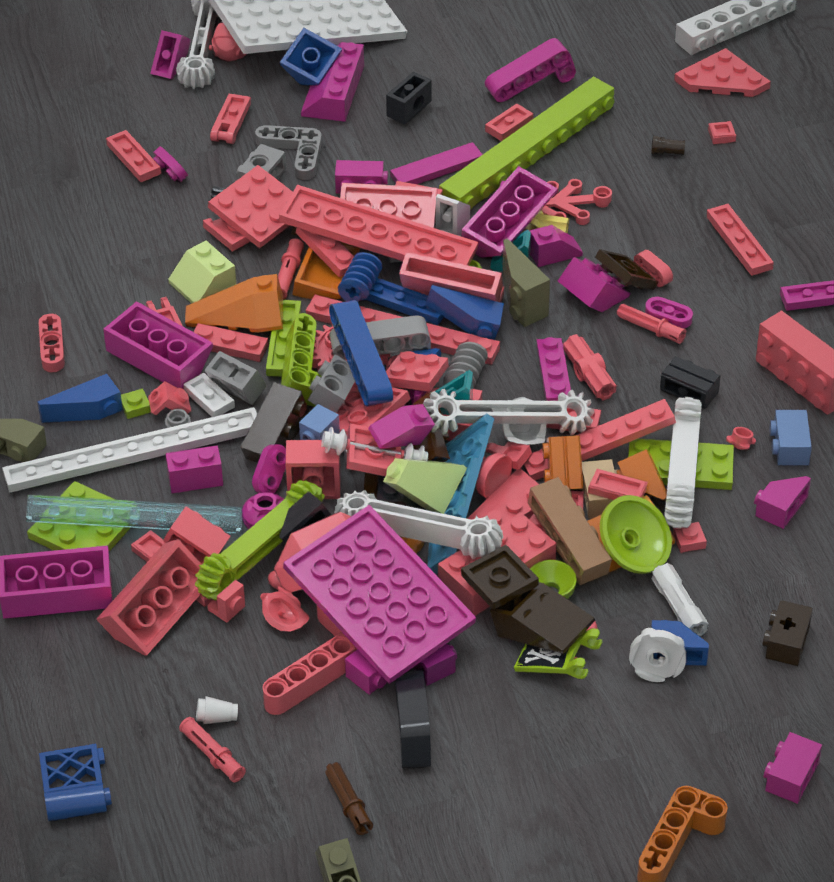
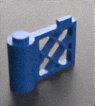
(74, 796)

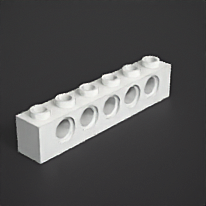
(727, 22)

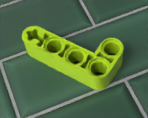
(299, 355)

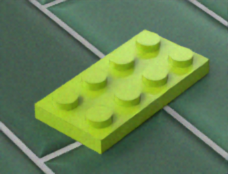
(713, 464)

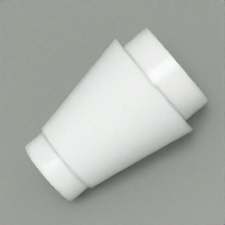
(215, 711)

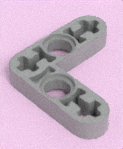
(309, 143)

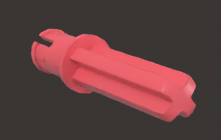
(660, 327)

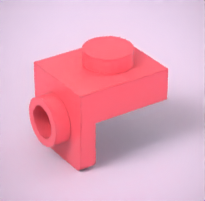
(170, 397)
(228, 602)

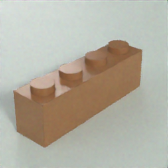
(567, 526)

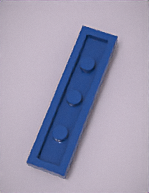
(403, 300)

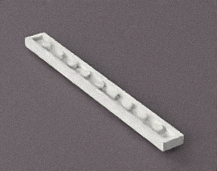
(128, 450)

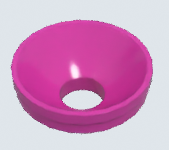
(253, 513)

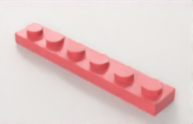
(611, 435)

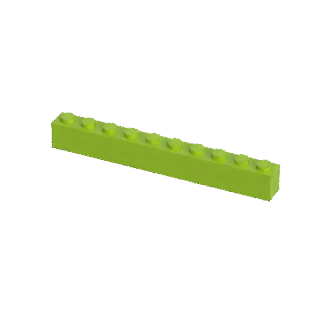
(530, 142)

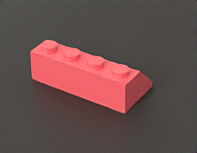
(153, 598)

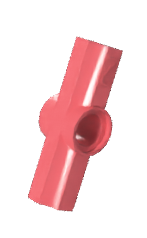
(589, 367)

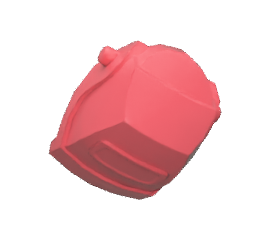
(224, 45)

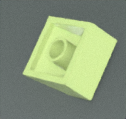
(202, 273)

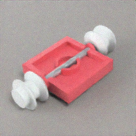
(363, 451)

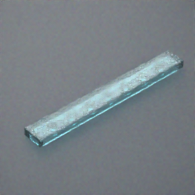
(125, 513)

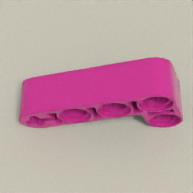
(530, 68)

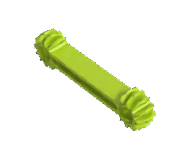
(236, 560)

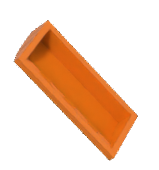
(317, 277)

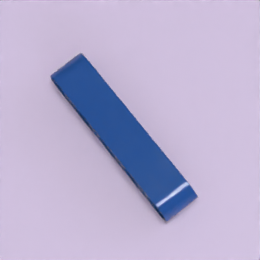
(361, 353)

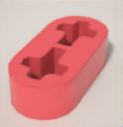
(654, 267)

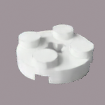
(661, 642)

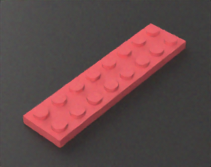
(372, 228)

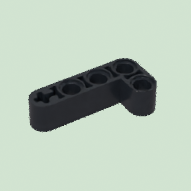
(413, 719)

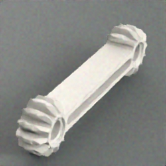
(199, 69)
(510, 411)
(683, 463)
(473, 536)

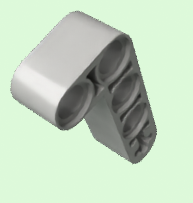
(393, 335)

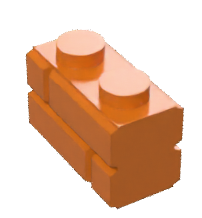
(564, 460)

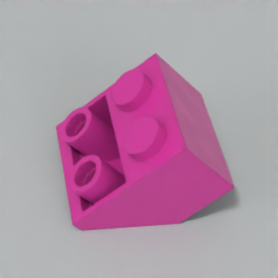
(592, 284)

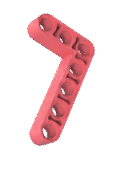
(308, 673)

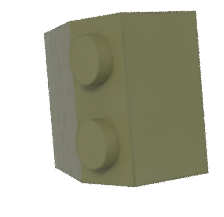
(525, 286)

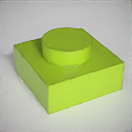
(135, 403)

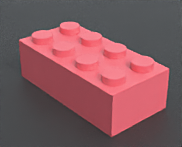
(798, 359)
(520, 536)

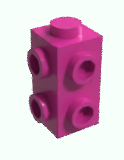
(360, 173)

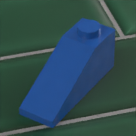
(469, 312)
(83, 402)

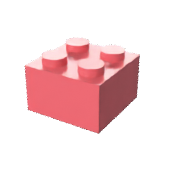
(310, 463)

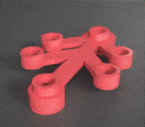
(562, 200)

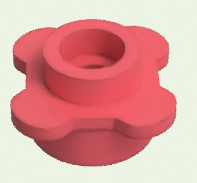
(741, 438)

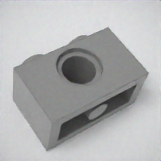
(268, 158)

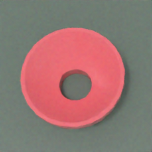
(493, 472)

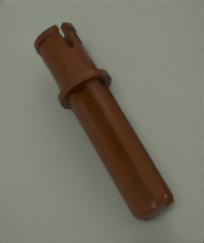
(353, 806)

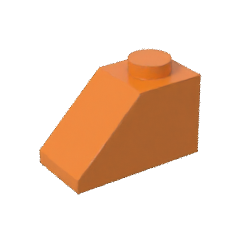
(643, 468)

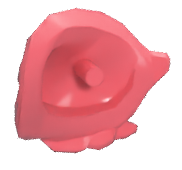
(283, 610)

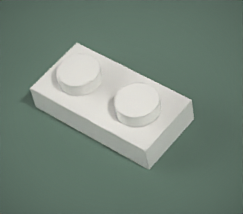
(209, 395)

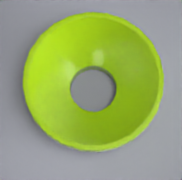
(557, 575)

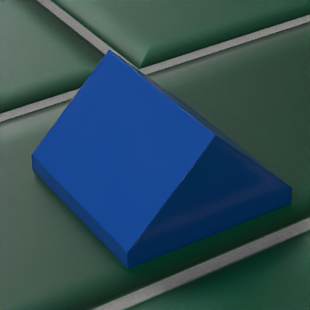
(310, 58)

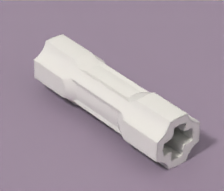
(671, 587)

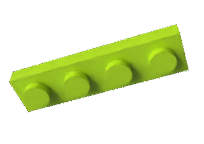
(278, 339)

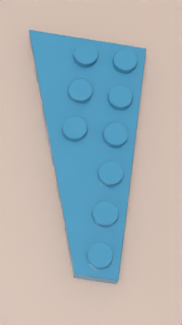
(466, 450)

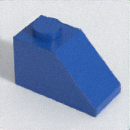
(695, 646)

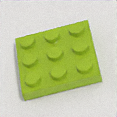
(73, 536)

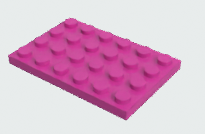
(379, 593)

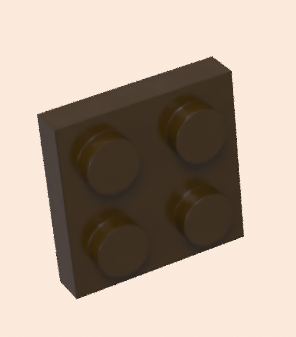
(626, 269)
(499, 577)

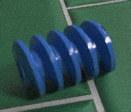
(360, 277)

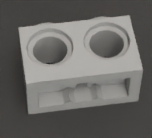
(236, 377)
(333, 385)

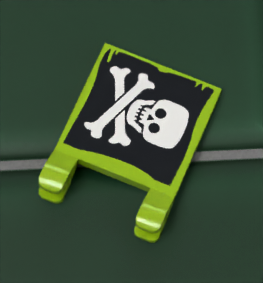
(547, 661)

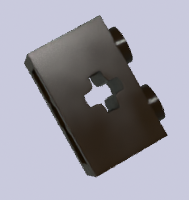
(788, 632)

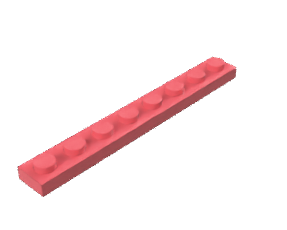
(441, 337)

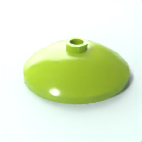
(643, 528)

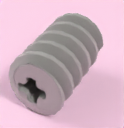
(467, 357)

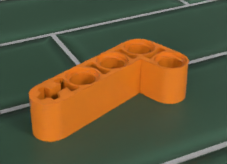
(686, 811)

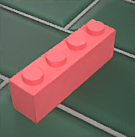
(422, 272)

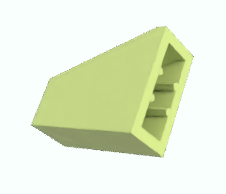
(425, 482)

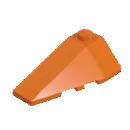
(249, 305)

